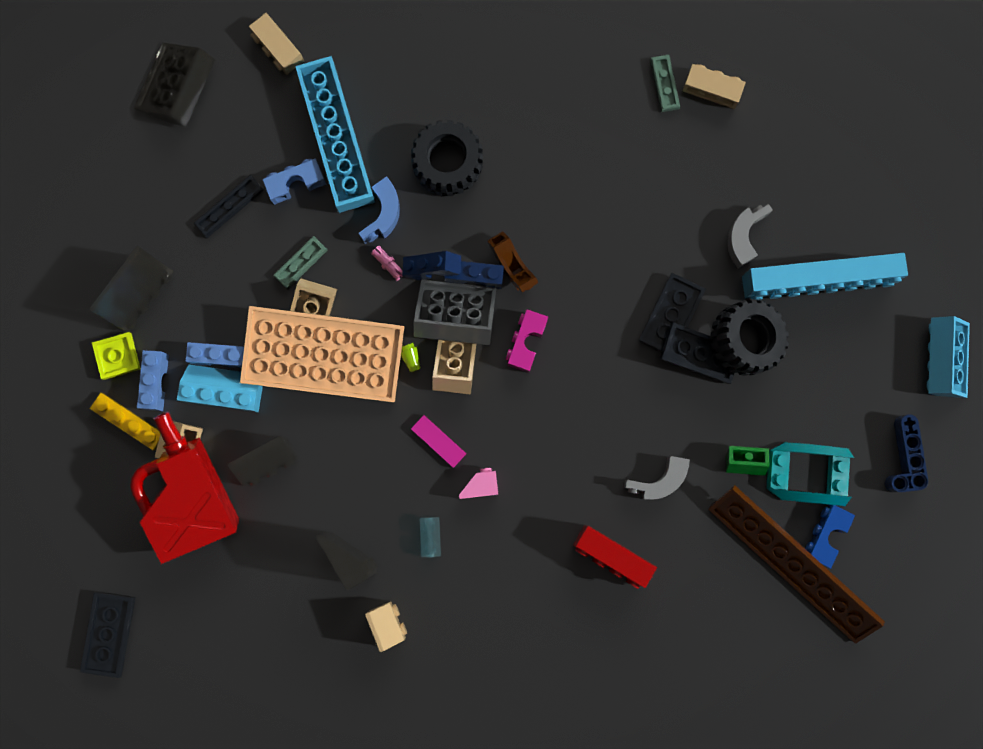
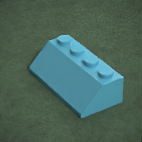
(948, 357)
(218, 389)

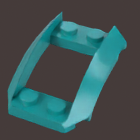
(837, 473)

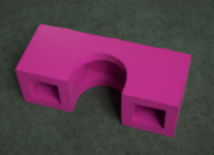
(531, 324)

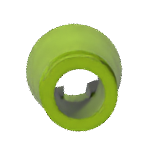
(410, 357)

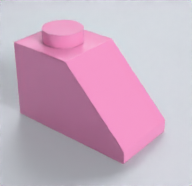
(481, 485)

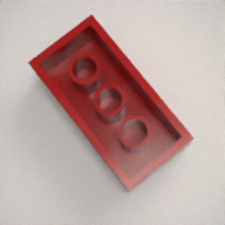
(619, 559)

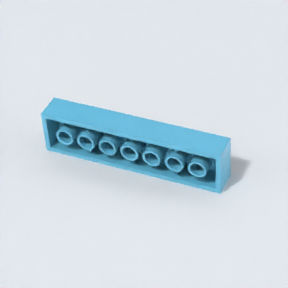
(335, 134)
(824, 275)

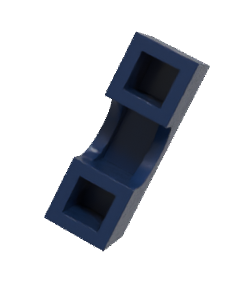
(424, 265)
(480, 273)

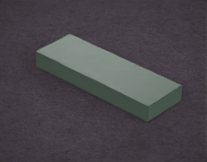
(665, 83)
(300, 262)

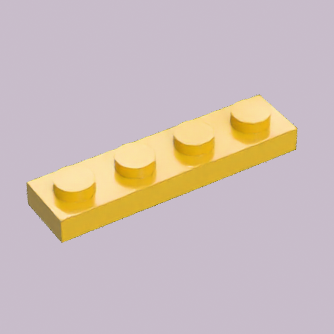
(126, 421)

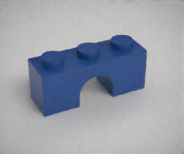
(832, 519)

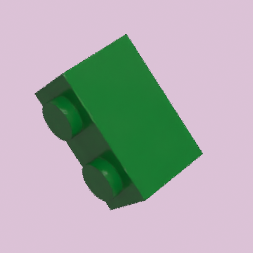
(747, 460)

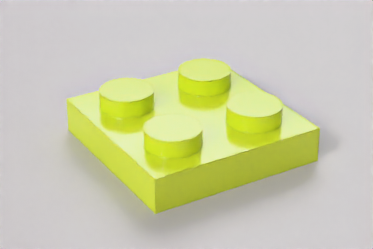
(116, 356)

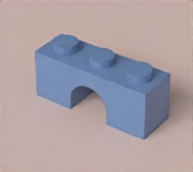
(279, 183)
(214, 354)
(150, 391)

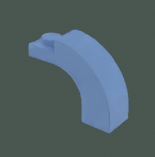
(389, 213)

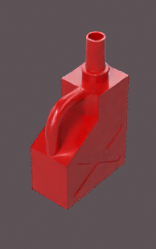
(192, 503)

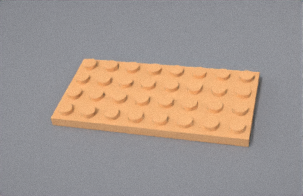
(322, 354)

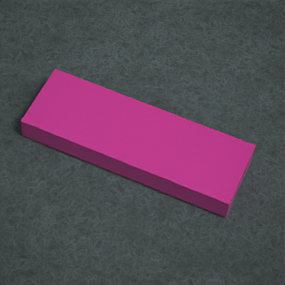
(438, 441)

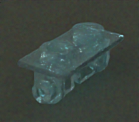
(430, 537)

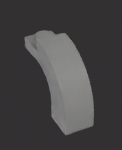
(738, 237)
(672, 478)

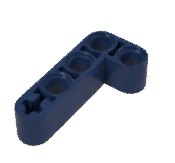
(906, 453)

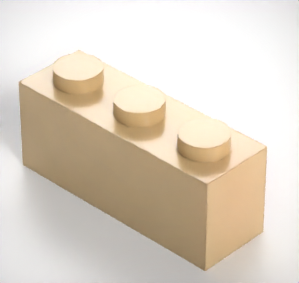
(275, 44)
(714, 86)

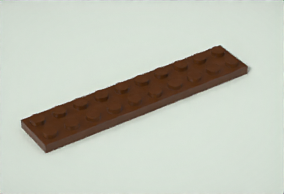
(796, 565)

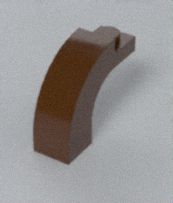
(514, 267)

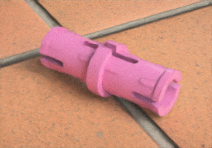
(387, 262)

